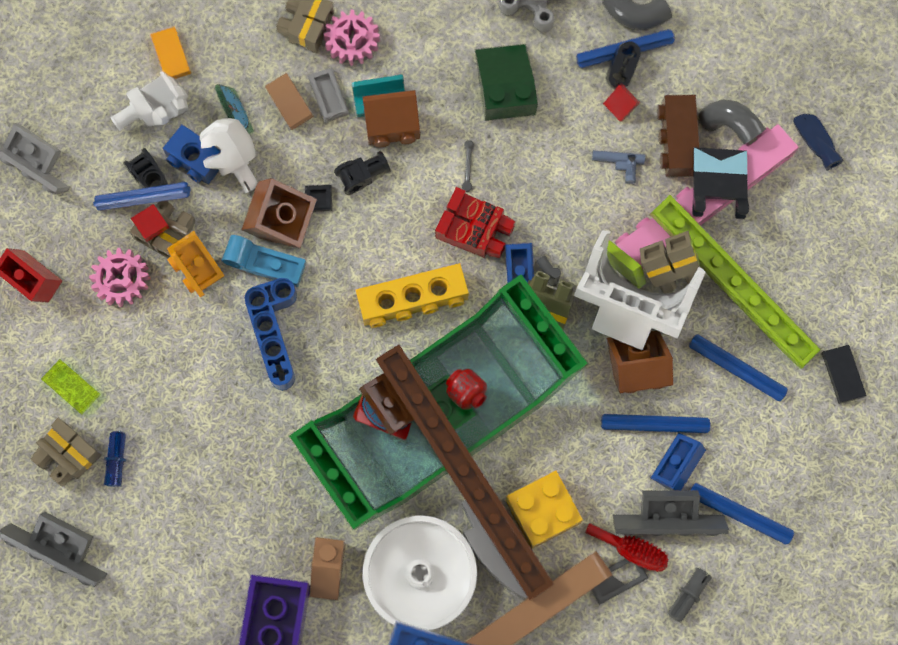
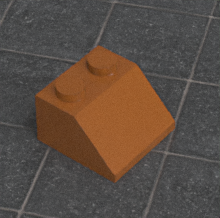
(392, 118)
(279, 213)
(639, 368)

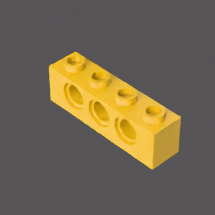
(396, 290)

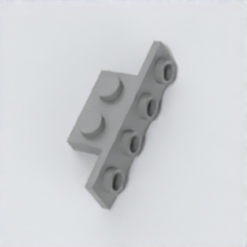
(32, 157)

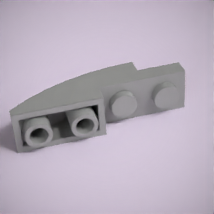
(489, 555)

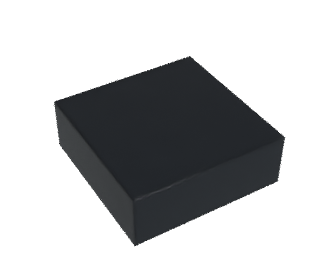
(323, 194)

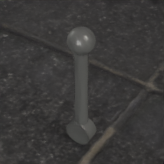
(469, 145)

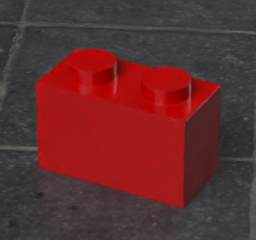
(28, 275)

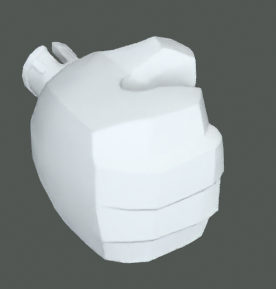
(153, 103)
(235, 152)

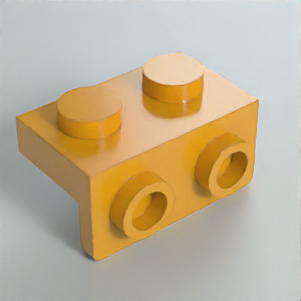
(195, 263)

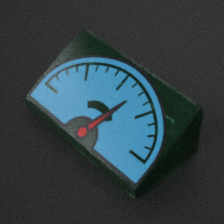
(232, 106)

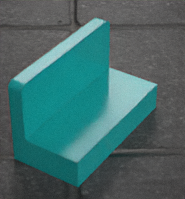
(375, 87)

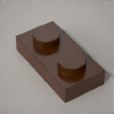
(386, 404)

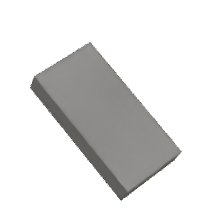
(328, 95)

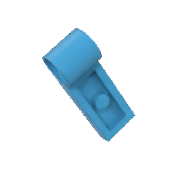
(261, 261)

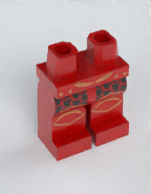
(473, 225)

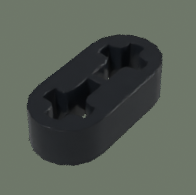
(628, 68)

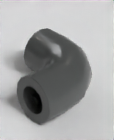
(639, 15)
(733, 115)

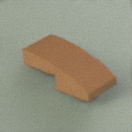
(289, 101)

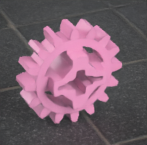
(340, 33)
(111, 284)

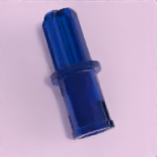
(115, 459)

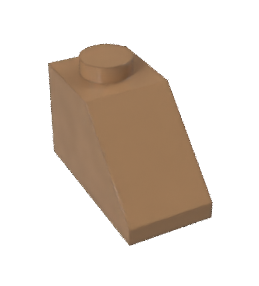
(327, 568)

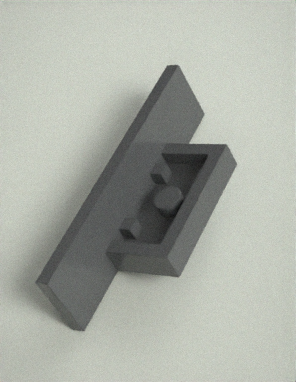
(670, 514)
(57, 545)

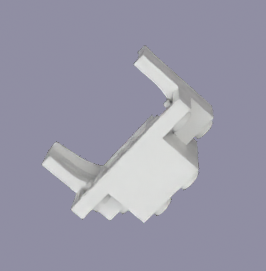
(628, 311)

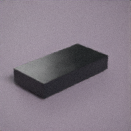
(843, 374)

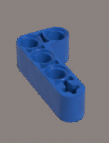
(272, 337)

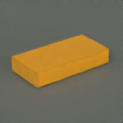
(170, 53)

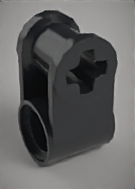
(145, 169)

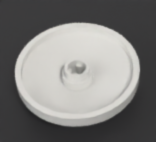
(419, 572)

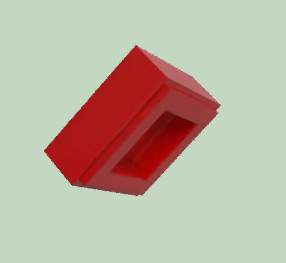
(621, 102)
(150, 223)

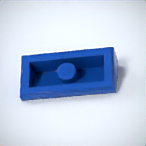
(678, 462)

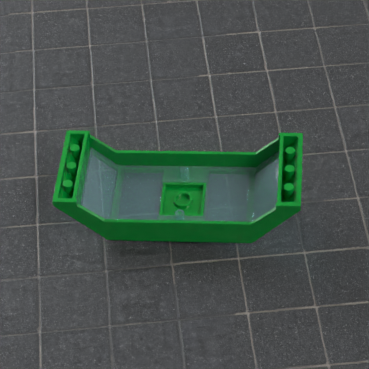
(506, 343)

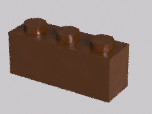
(678, 134)

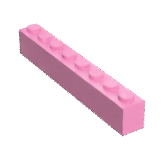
(763, 157)

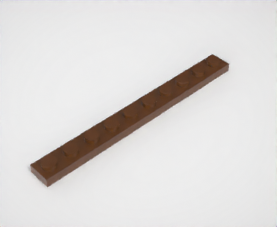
(464, 472)

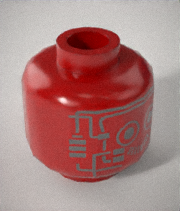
(466, 389)

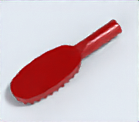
(633, 549)

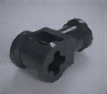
(361, 172)

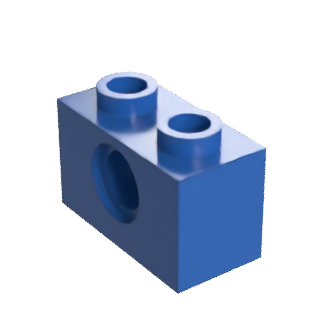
(184, 144)

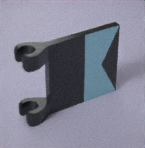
(720, 176)

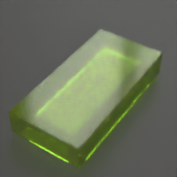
(70, 386)

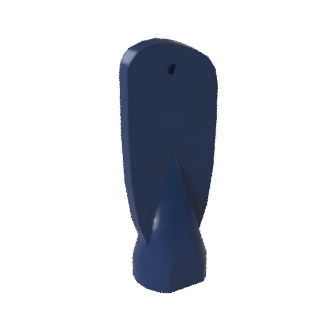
(817, 139)

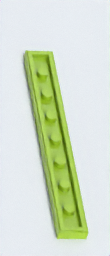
(737, 284)

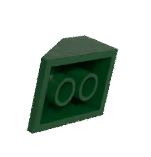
(506, 82)

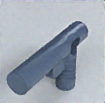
(622, 162)

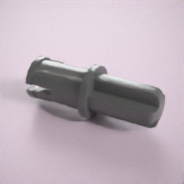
(689, 595)

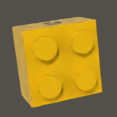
(543, 509)

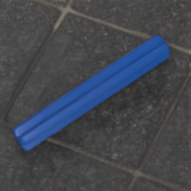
(606, 53)
(142, 196)
(738, 367)
(655, 423)
(744, 515)

